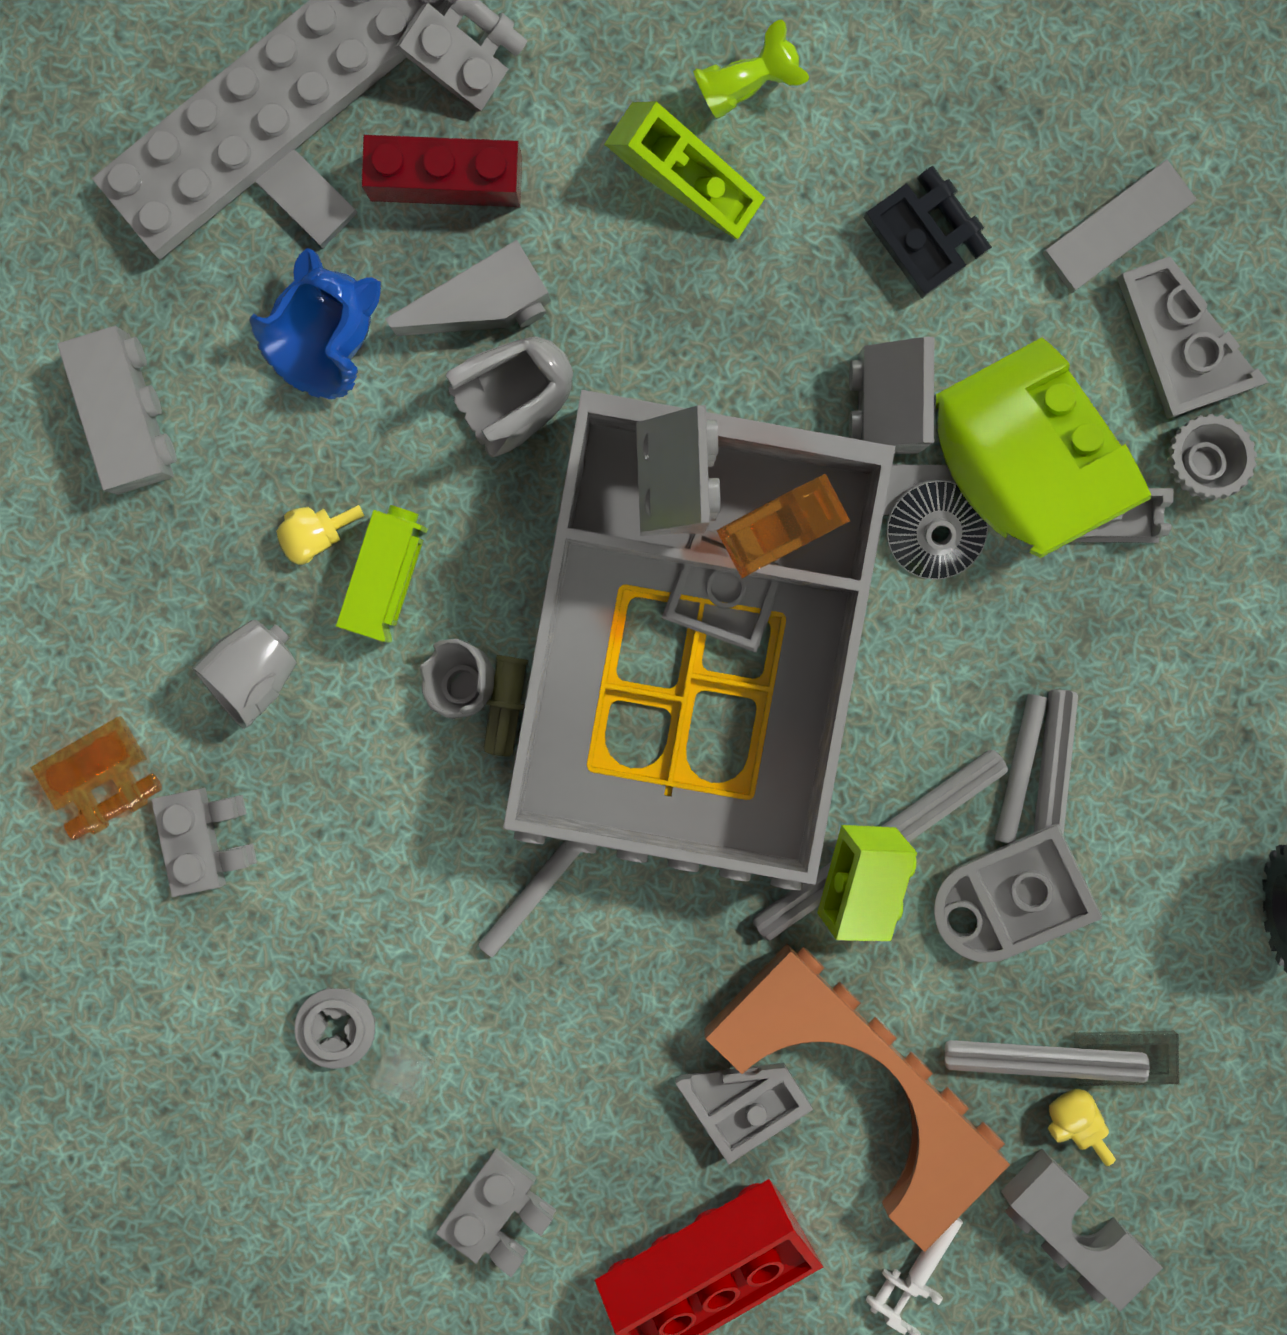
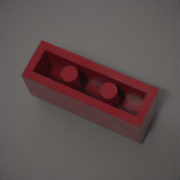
(442, 170)

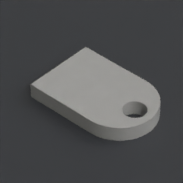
(1019, 897)

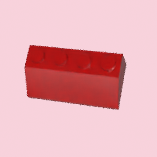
(710, 1268)

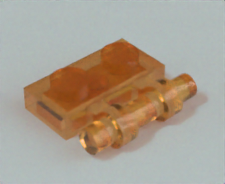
(87, 765)

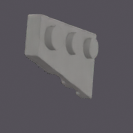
(1182, 342)

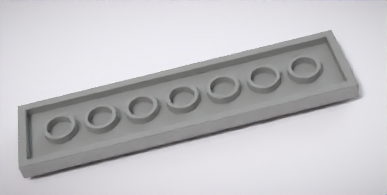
(254, 115)

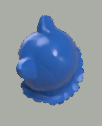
(317, 328)

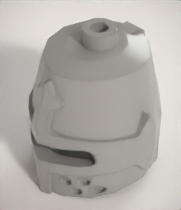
(247, 670)

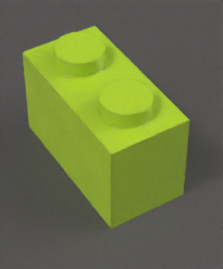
(867, 883)

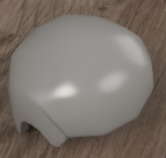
(468, 691)

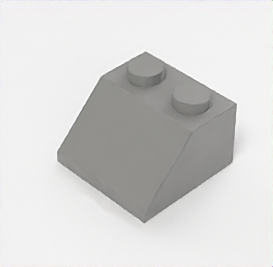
(894, 394)

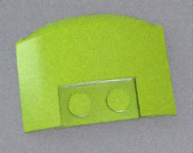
(1035, 451)

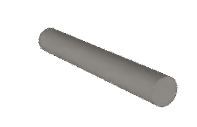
(1021, 768)
(527, 900)

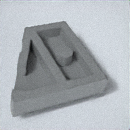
(744, 1107)

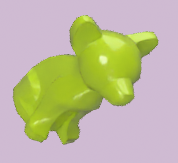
(743, 78)

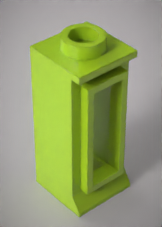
(382, 574)

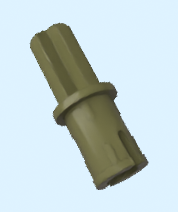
(505, 705)

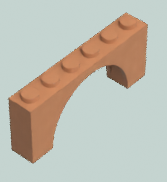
(947, 1156)

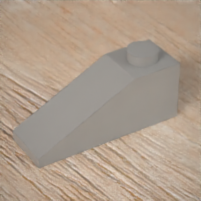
(484, 297)

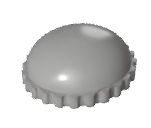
(1212, 457)

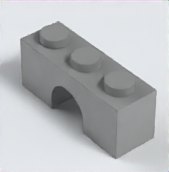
(1110, 1261)

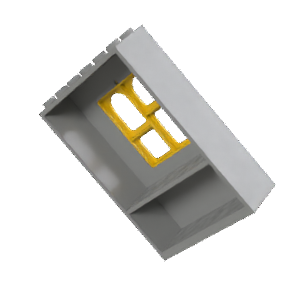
(779, 804)

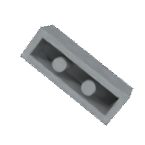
(117, 409)

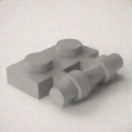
(454, 57)

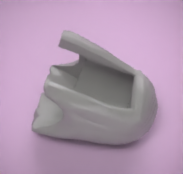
(511, 391)

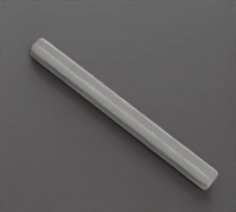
(909, 822)

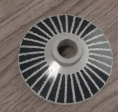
(918, 514)

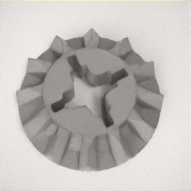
(334, 1051)

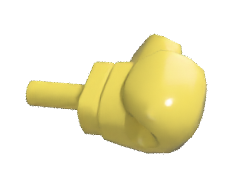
(308, 533)
(1079, 1119)

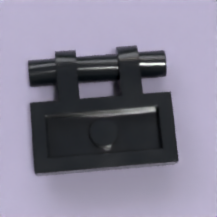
(917, 241)

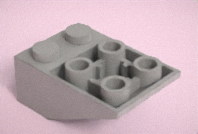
(674, 472)

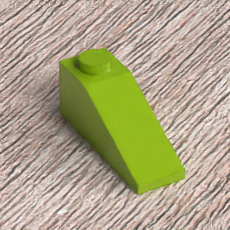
(684, 167)

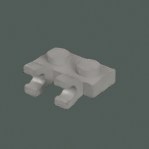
(191, 843)
(487, 1205)

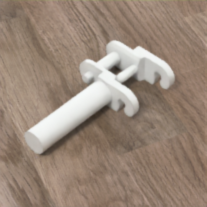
(914, 1283)

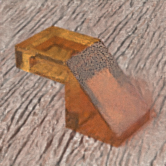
(783, 525)

